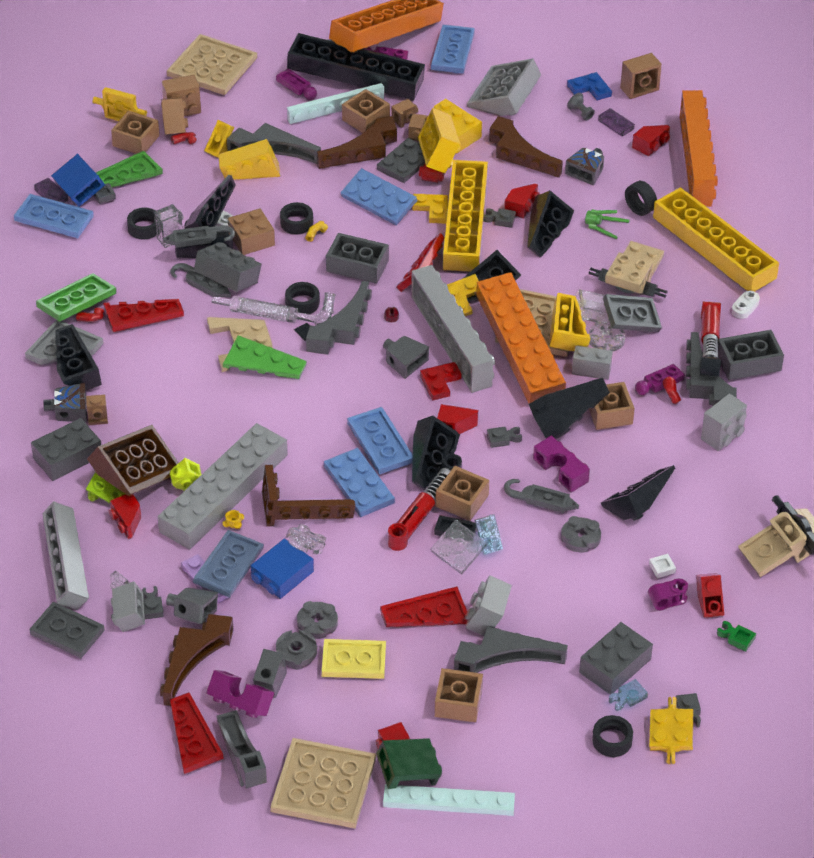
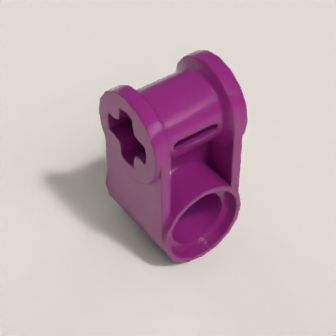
(667, 595)

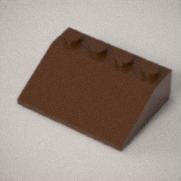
(134, 461)

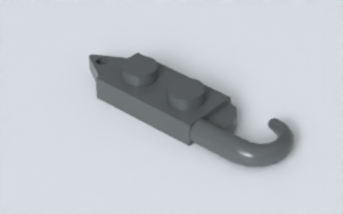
(197, 235)
(201, 282)
(542, 497)

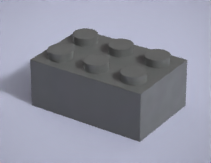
(357, 258)
(227, 267)
(750, 354)
(65, 449)
(615, 658)

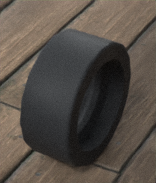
(633, 200)
(293, 209)
(138, 215)
(303, 288)
(616, 723)

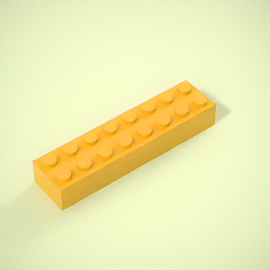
(465, 215)
(716, 240)

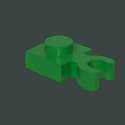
(738, 637)

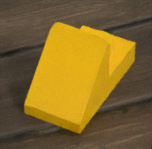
(218, 140)

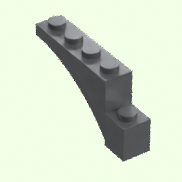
(279, 140)
(341, 327)
(699, 385)
(506, 647)
(244, 757)

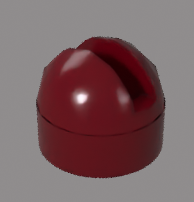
(391, 318)

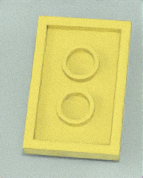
(354, 658)

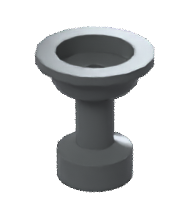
(576, 102)

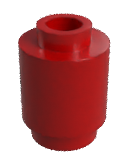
(430, 174)

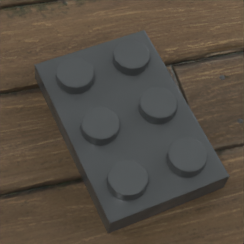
(403, 161)
(632, 313)
(67, 629)

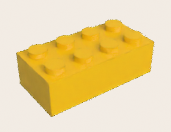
(439, 141)

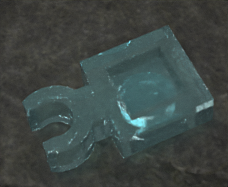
(629, 693)

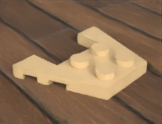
(248, 328)

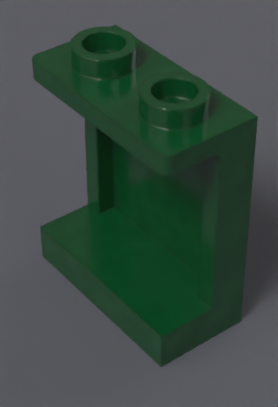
(408, 761)

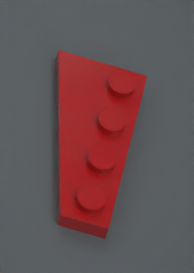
(425, 259)
(133, 315)
(431, 609)
(193, 735)

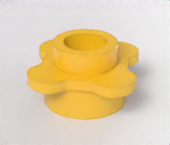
(233, 519)

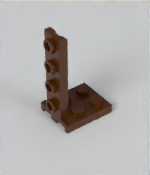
(299, 509)

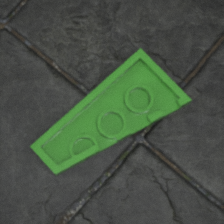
(130, 170)
(255, 356)

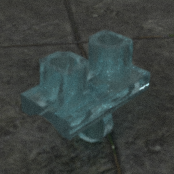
(489, 532)

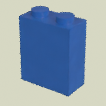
(78, 180)
(282, 568)

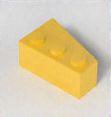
(467, 126)
(250, 162)
(567, 324)

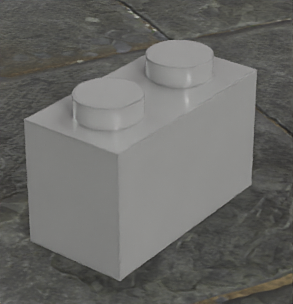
(592, 362)
(128, 606)

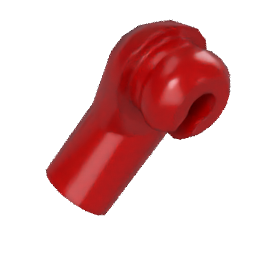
(190, 136)
(90, 317)
(670, 386)

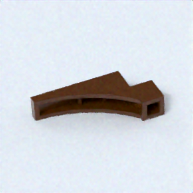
(366, 147)
(517, 150)
(192, 648)

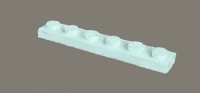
(327, 105)
(449, 800)

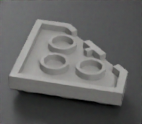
(45, 351)

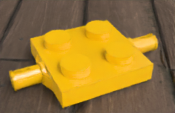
(117, 103)
(671, 730)

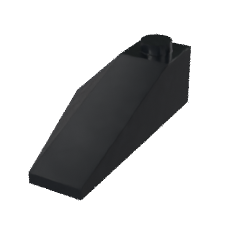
(212, 207)
(547, 220)
(491, 267)
(74, 360)
(562, 408)
(430, 445)
(638, 496)

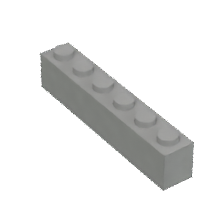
(65, 556)

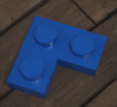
(592, 83)

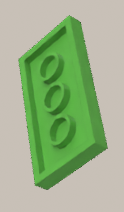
(76, 297)

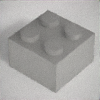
(724, 422)
(487, 605)

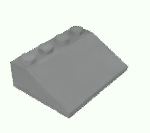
(505, 87)

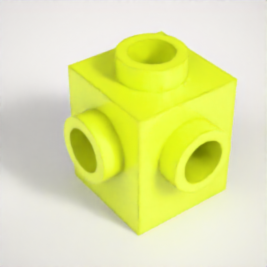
(184, 474)

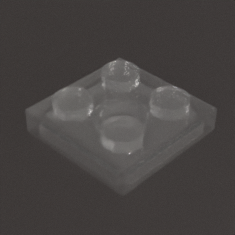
(458, 547)

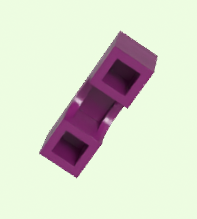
(552, 453)
(225, 688)

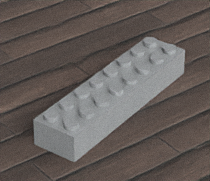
(452, 328)
(222, 486)

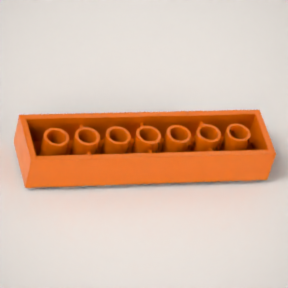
(383, 22)
(698, 147)
(519, 337)

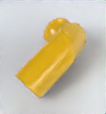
(320, 225)

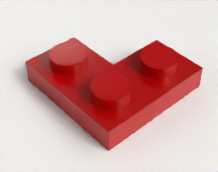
(437, 377)

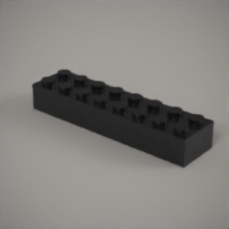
(356, 68)

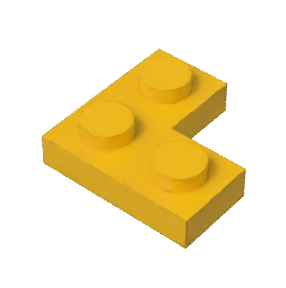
(435, 204)
(462, 290)

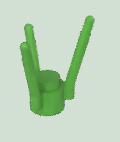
(595, 217)

